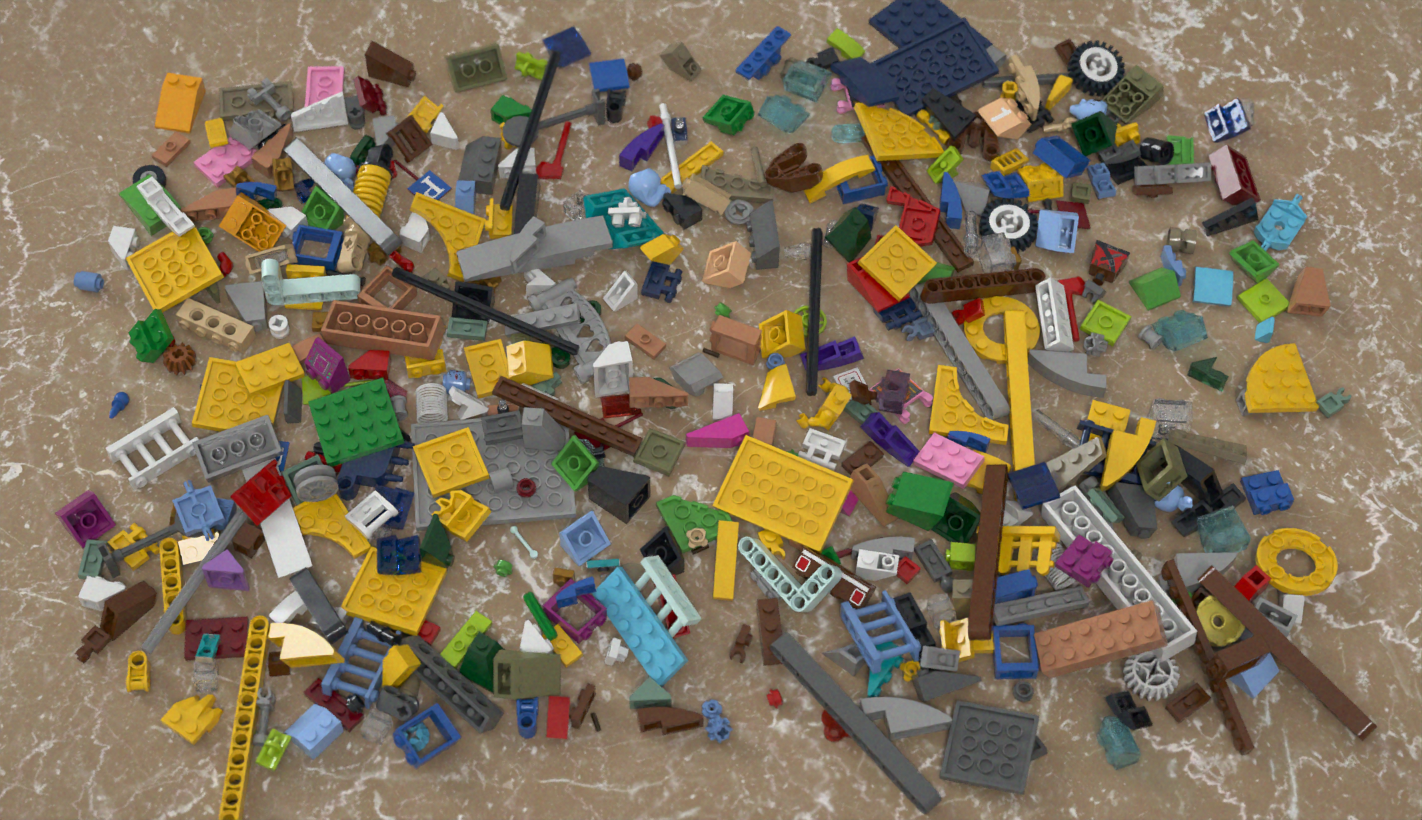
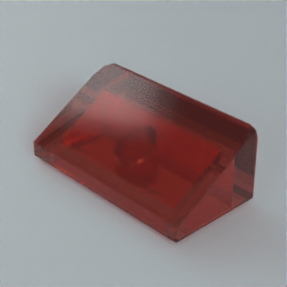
(617, 406)

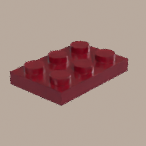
(232, 633)

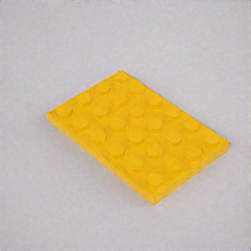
(783, 493)

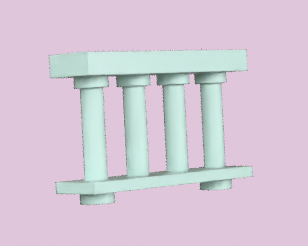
(671, 591)

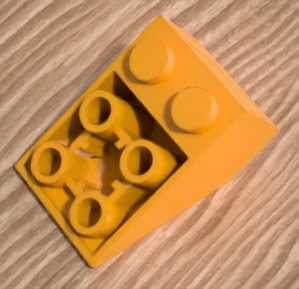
(252, 223)

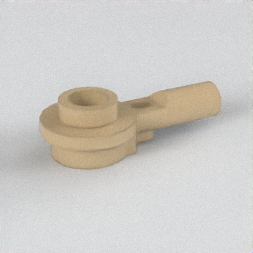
(1065, 126)

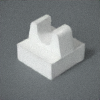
(615, 652)

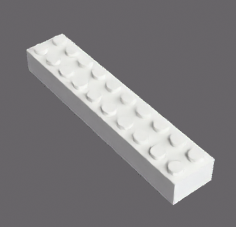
(1126, 579)

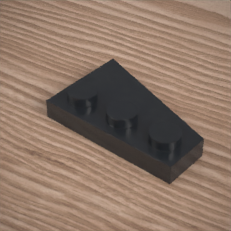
(949, 113)
(1234, 217)

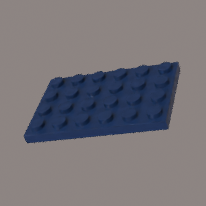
(913, 19)
(943, 60)

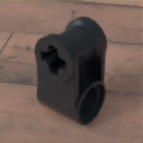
(615, 105)

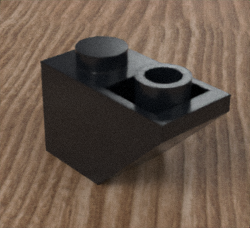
(683, 209)

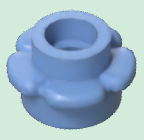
(775, 357)
(711, 704)

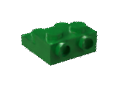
(729, 114)
(151, 337)

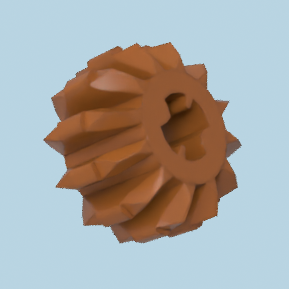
(179, 358)

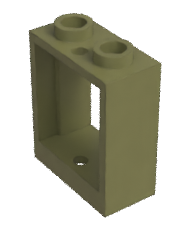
(1173, 473)

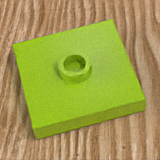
(1263, 301)
(1106, 321)

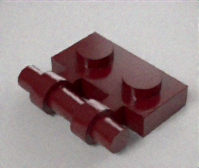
(370, 96)

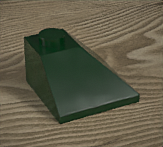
(850, 234)
(958, 520)
(435, 546)
(479, 661)

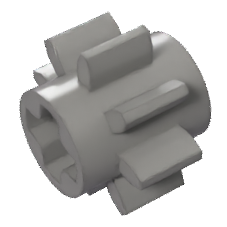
(1095, 344)

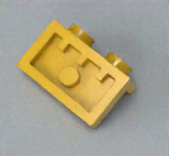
(499, 221)

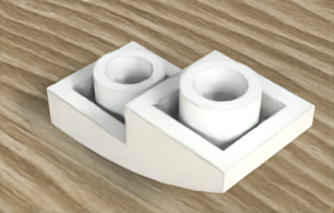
(288, 609)

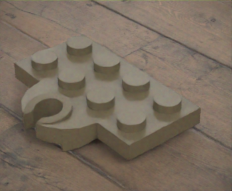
(236, 103)

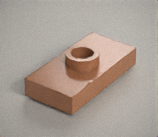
(171, 148)
(645, 341)

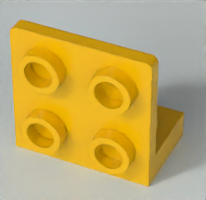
(1042, 182)
(305, 271)

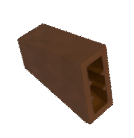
(388, 66)
(126, 609)

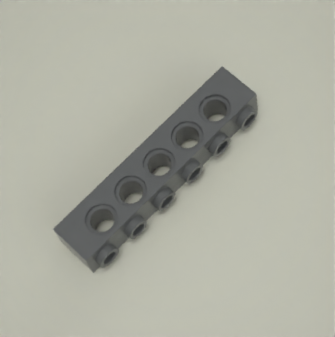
(453, 687)

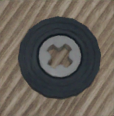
(153, 170)

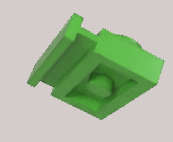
(1182, 149)

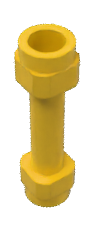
(924, 117)

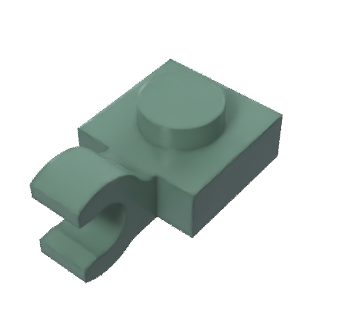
(549, 386)

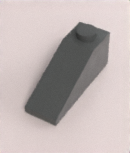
(934, 683)

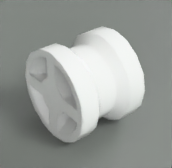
(278, 331)

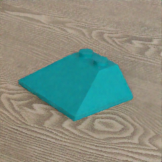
(625, 236)

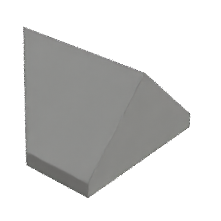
(973, 196)
(847, 658)

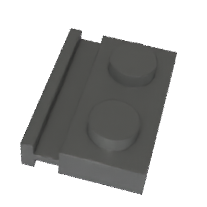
(502, 427)

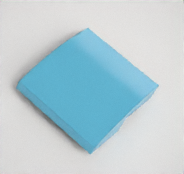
(1213, 286)

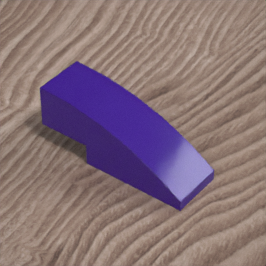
(641, 147)
(836, 354)
(890, 438)

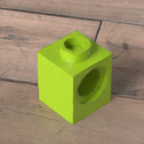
(961, 556)

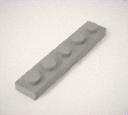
(1040, 605)

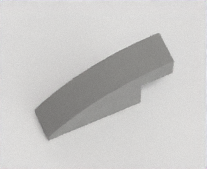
(1068, 371)
(1193, 565)
(905, 717)

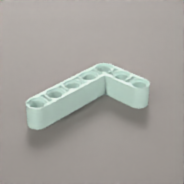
(306, 290)
(785, 578)

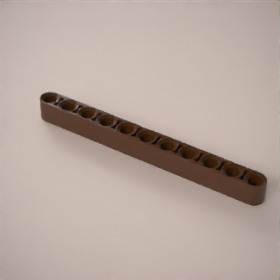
(988, 553)
(1288, 653)

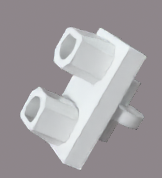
(629, 211)

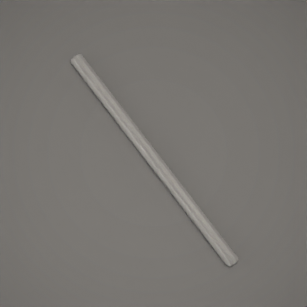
(193, 583)

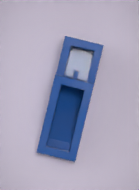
(951, 202)

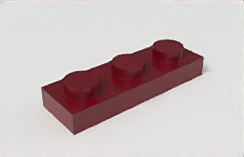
(335, 704)

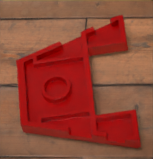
(918, 217)

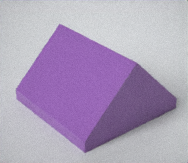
(225, 573)

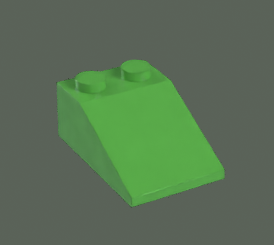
(142, 209)

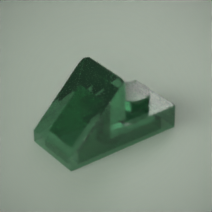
(1204, 372)

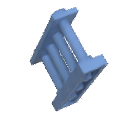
(866, 643)
(347, 649)

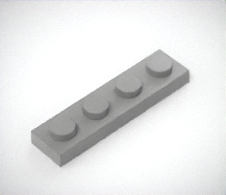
(549, 318)

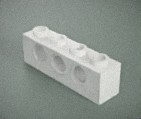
(1054, 316)

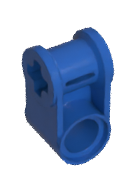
(527, 714)

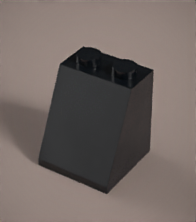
(618, 491)

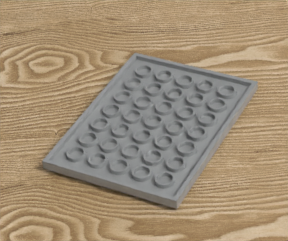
(552, 497)

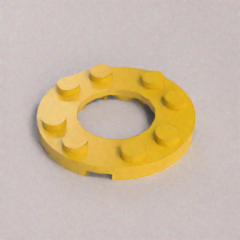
(995, 351)
(1294, 538)

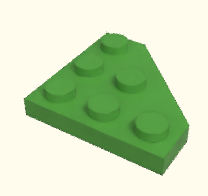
(686, 515)

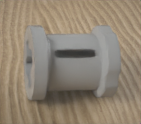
(1150, 337)
(398, 403)

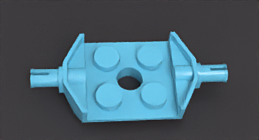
(1281, 213)

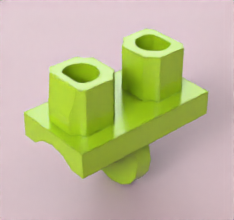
(530, 66)
(273, 750)

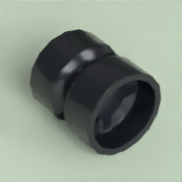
(1156, 150)

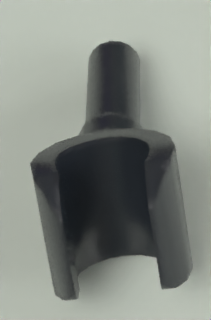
(599, 452)

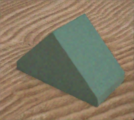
(650, 695)

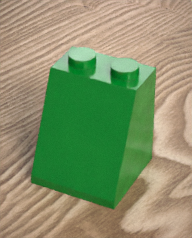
(919, 499)

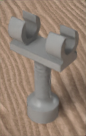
(282, 113)
(265, 705)

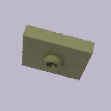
(659, 452)

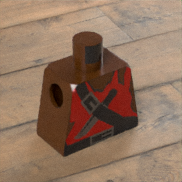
(1107, 262)

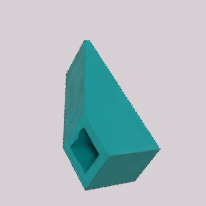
(887, 666)

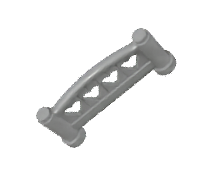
(555, 297)

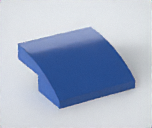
(609, 75)
(1006, 186)

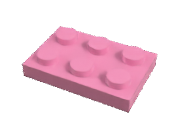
(323, 83)
(223, 160)
(948, 460)

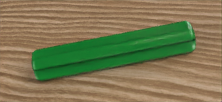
(540, 616)

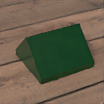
(1094, 133)

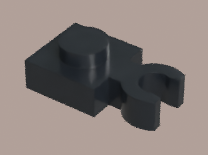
(824, 58)

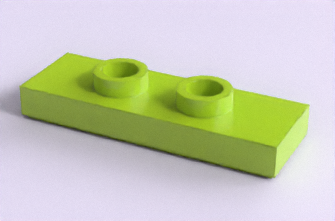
(457, 648)

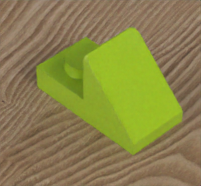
(945, 163)

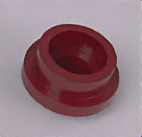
(526, 482)

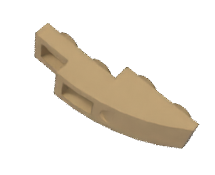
(1028, 86)

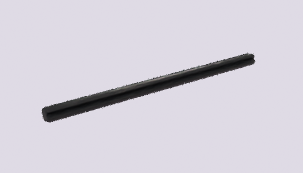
(530, 130)
(485, 311)
(814, 312)

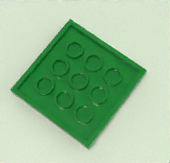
(355, 422)

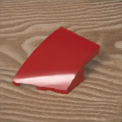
(262, 494)

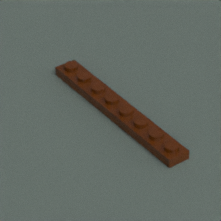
(568, 416)

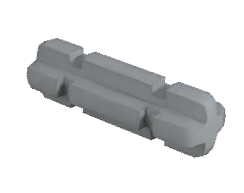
(766, 588)

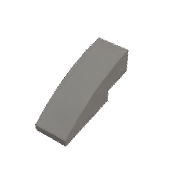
(527, 243)
(892, 545)

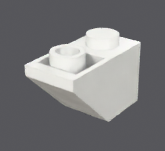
(506, 165)
(290, 217)
(415, 233)
(123, 243)
(876, 565)
(98, 590)
(533, 641)

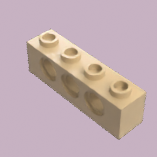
(242, 333)

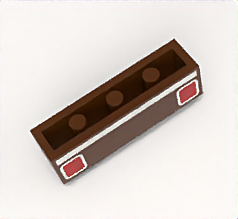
(850, 587)

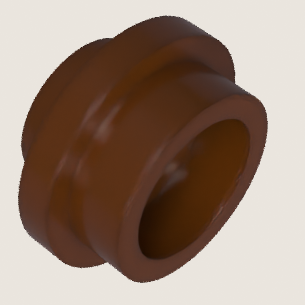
(634, 71)

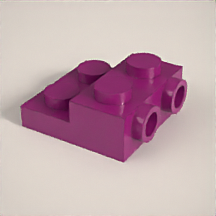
(1085, 560)

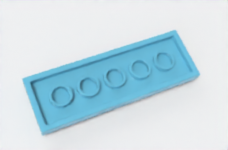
(640, 627)

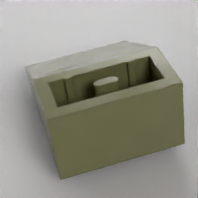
(1133, 94)
(526, 674)

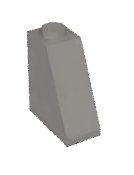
(249, 303)
(541, 430)

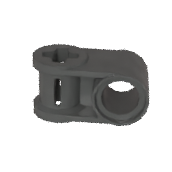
(354, 112)
(396, 703)

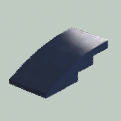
(865, 82)

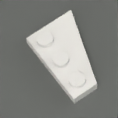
(322, 114)

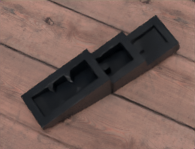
(1187, 523)
(915, 621)

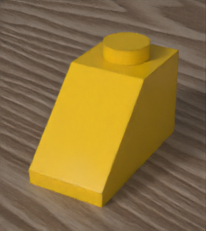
(663, 249)
(398, 665)

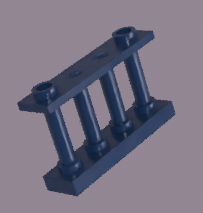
(1088, 427)

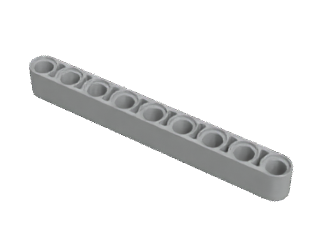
(963, 357)

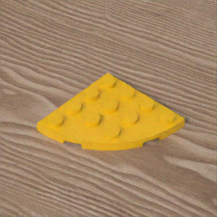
(896, 134)
(1279, 383)

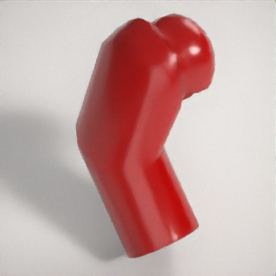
(403, 262)
(226, 264)

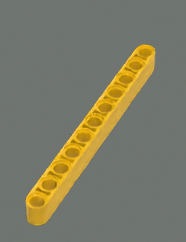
(1018, 390)
(243, 714)

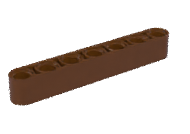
(981, 285)

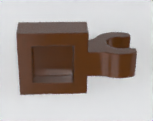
(861, 393)
(744, 639)
(93, 641)

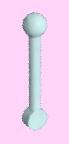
(533, 553)

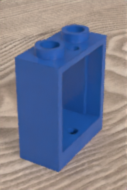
(1061, 156)
(878, 189)
(322, 235)
(1015, 586)
(1015, 670)
(443, 725)

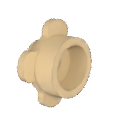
(697, 532)

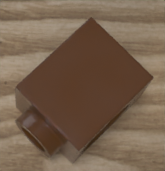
(248, 540)

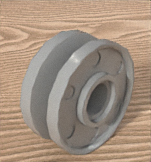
(316, 483)

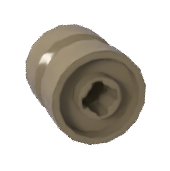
(1175, 238)

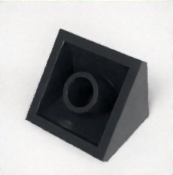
(477, 292)
(666, 548)

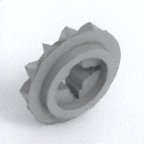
(741, 206)

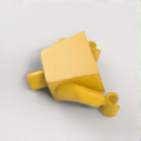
(831, 407)

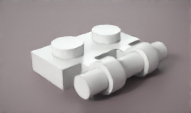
(823, 444)

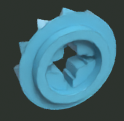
(422, 735)

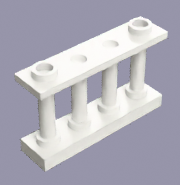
(143, 435)

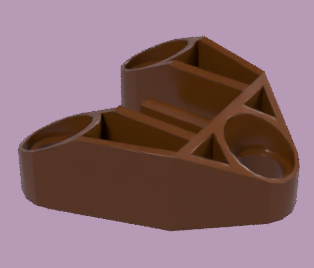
(978, 130)
(786, 174)

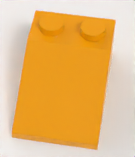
(179, 102)

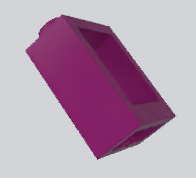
(551, 607)

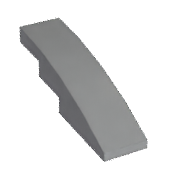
(1172, 173)

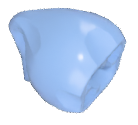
(1087, 108)
(342, 167)
(647, 187)
(1174, 500)

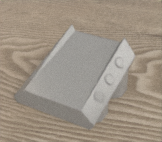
(253, 128)
(695, 374)

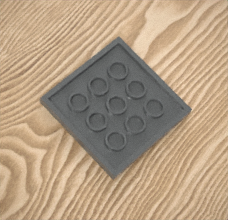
(989, 747)

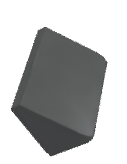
(292, 402)

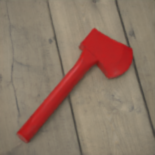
(555, 170)
(1072, 287)

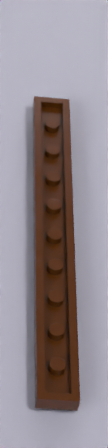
(944, 236)
(1205, 652)

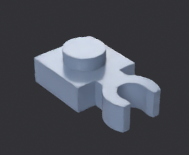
(919, 328)

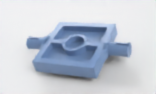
(198, 510)

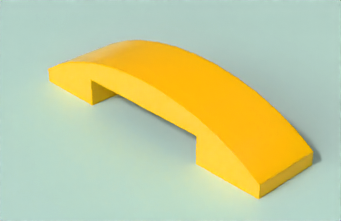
(838, 174)

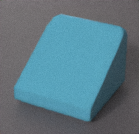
(1265, 330)

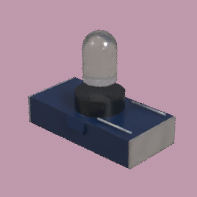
(679, 131)

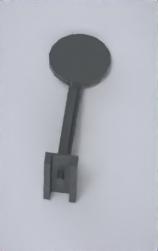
(515, 127)
(112, 558)

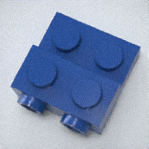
(1267, 492)

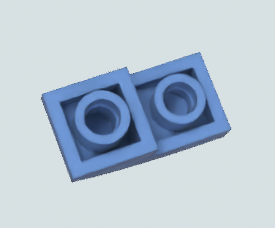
(1100, 180)
(1169, 262)

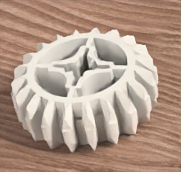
(1168, 680)

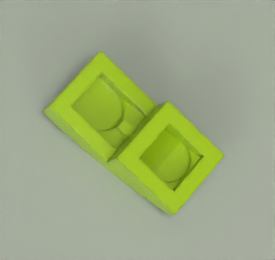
(846, 44)

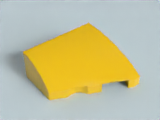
(776, 388)

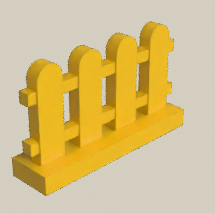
(1026, 539)

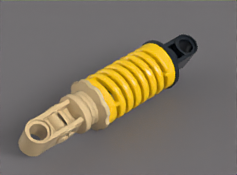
(371, 189)

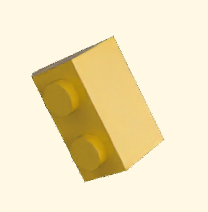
(782, 335)
(529, 362)

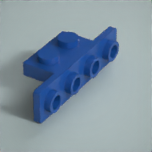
(764, 55)

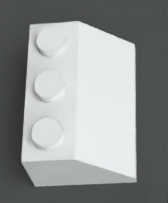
(613, 370)

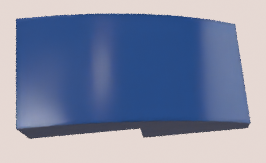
(253, 189)
(970, 439)
(569, 595)

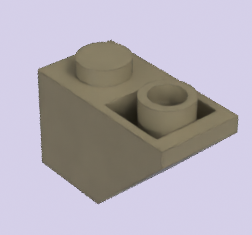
(680, 61)

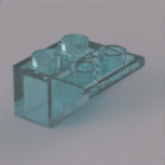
(806, 80)
(783, 113)
(1180, 330)
(1222, 531)
(1118, 743)

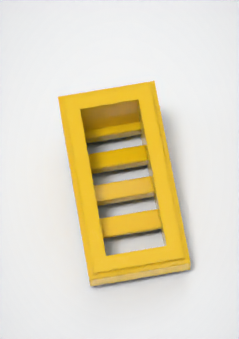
(1059, 90)
(216, 132)
(996, 164)

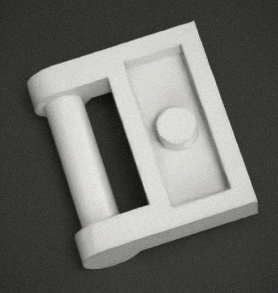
(368, 510)

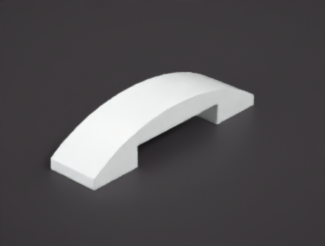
(164, 207)

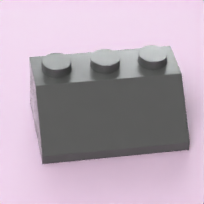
(481, 163)
(764, 237)

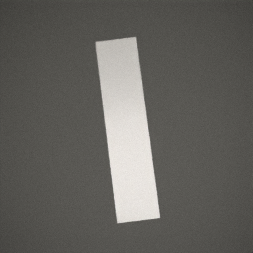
(282, 534)

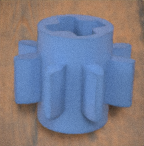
(718, 728)

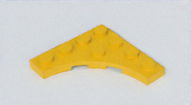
(455, 226)
(954, 413)
(328, 521)

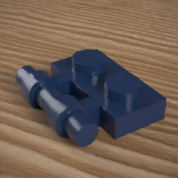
(655, 282)
(904, 307)

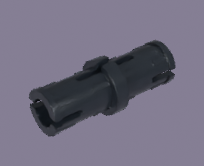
(383, 633)

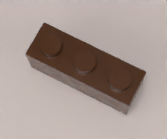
(769, 628)

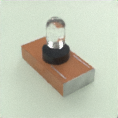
(501, 407)

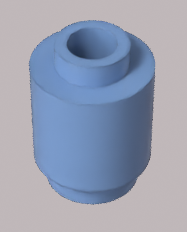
(88, 281)

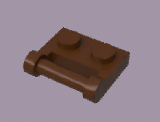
(413, 135)

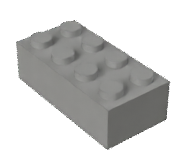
(237, 448)

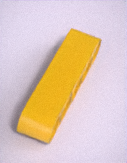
(171, 577)

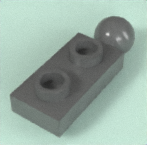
(935, 564)

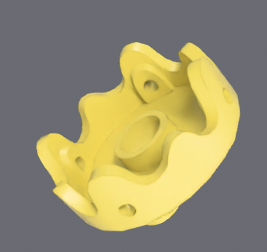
(1231, 626)

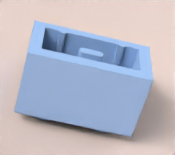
(1057, 230)

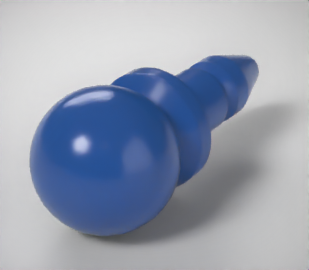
(120, 400)

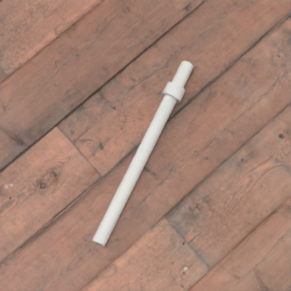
(666, 120)

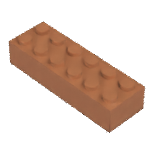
(383, 329)
(1100, 639)

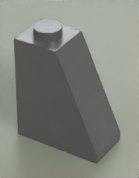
(1136, 508)

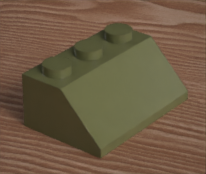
(475, 67)

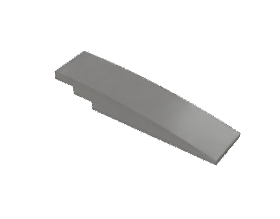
(558, 248)

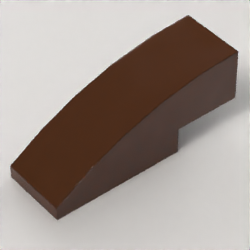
(669, 719)

